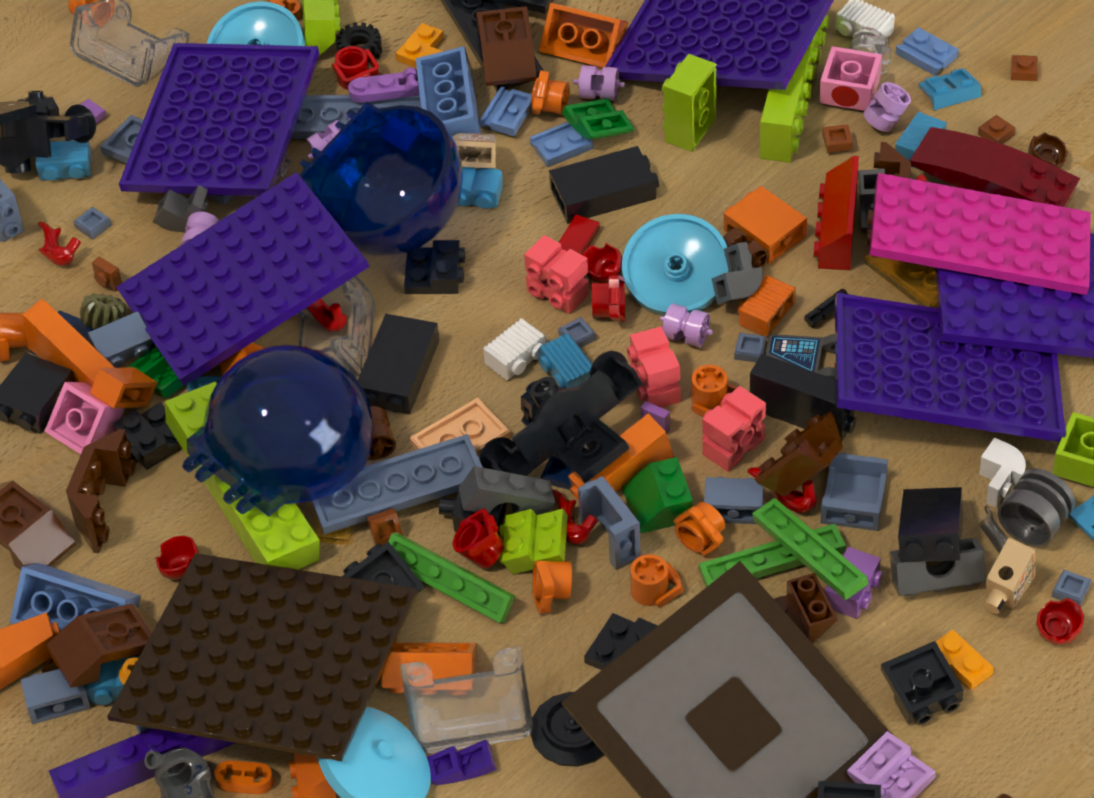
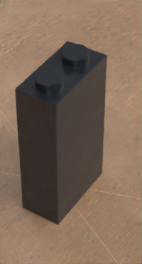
(603, 184)
(398, 362)
(797, 394)
(931, 524)

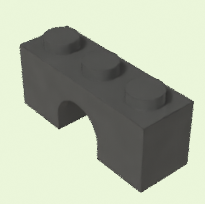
(488, 488)
(917, 577)

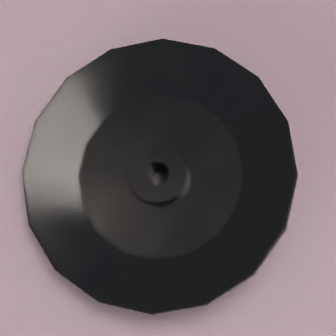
(560, 736)

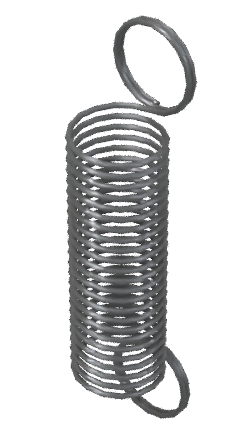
(993, 534)

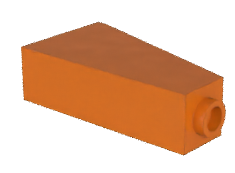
(60, 343)
(647, 445)
(25, 647)

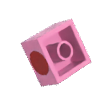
(850, 78)

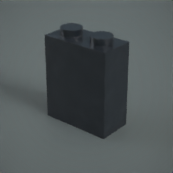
(32, 392)

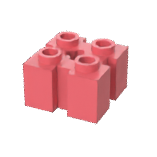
(556, 274)
(655, 367)
(733, 428)

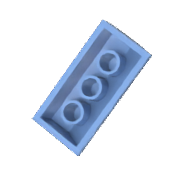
(449, 89)
(63, 595)

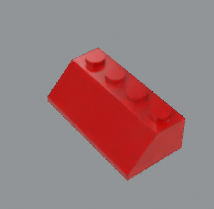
(837, 216)

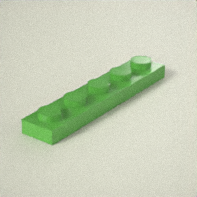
(810, 549)
(765, 558)
(454, 579)

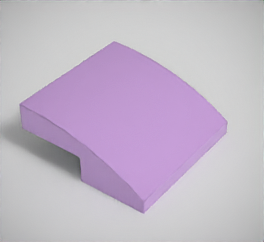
(892, 767)

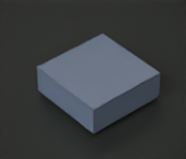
(92, 223)
(579, 331)
(749, 347)
(1072, 587)

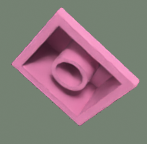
(80, 417)

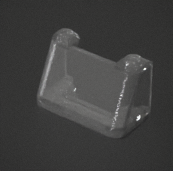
(110, 42)
(354, 341)
(469, 706)

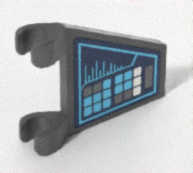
(802, 351)

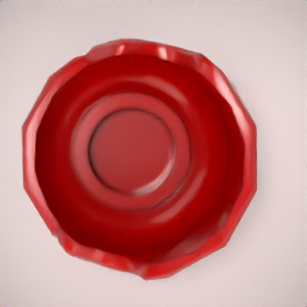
(603, 262)
(176, 556)
(1060, 621)

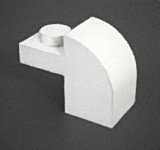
(1004, 467)

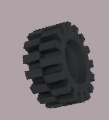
(360, 35)

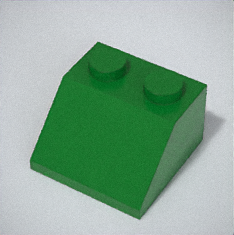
(658, 495)

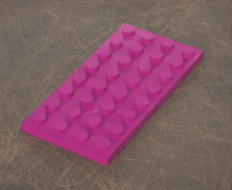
(981, 234)

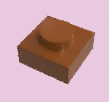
(1024, 67)
(996, 130)
(837, 138)
(106, 274)
(383, 525)

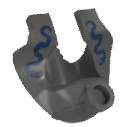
(180, 773)

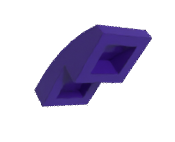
(457, 766)

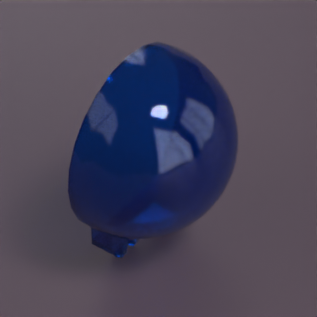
(388, 178)
(283, 429)

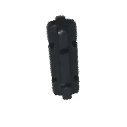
(822, 311)

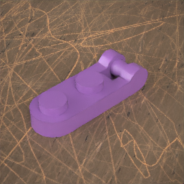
(384, 86)

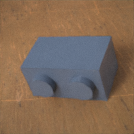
(121, 339)
(734, 498)
(51, 697)

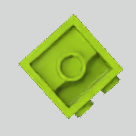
(533, 538)

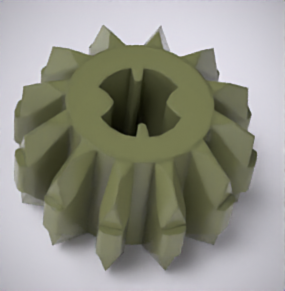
(101, 310)

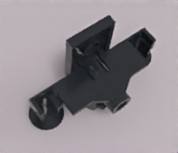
(31, 124)
(567, 423)

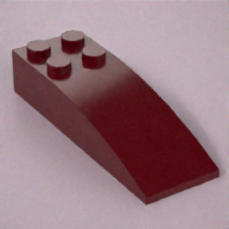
(992, 168)

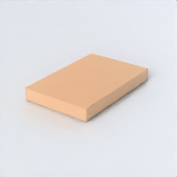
(469, 419)

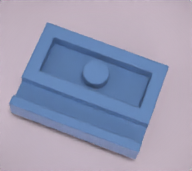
(927, 51)
(507, 111)
(560, 144)

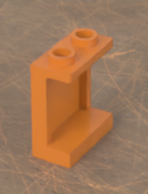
(767, 221)

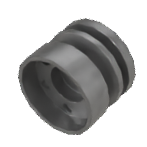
(1036, 507)

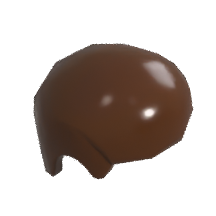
(1049, 149)

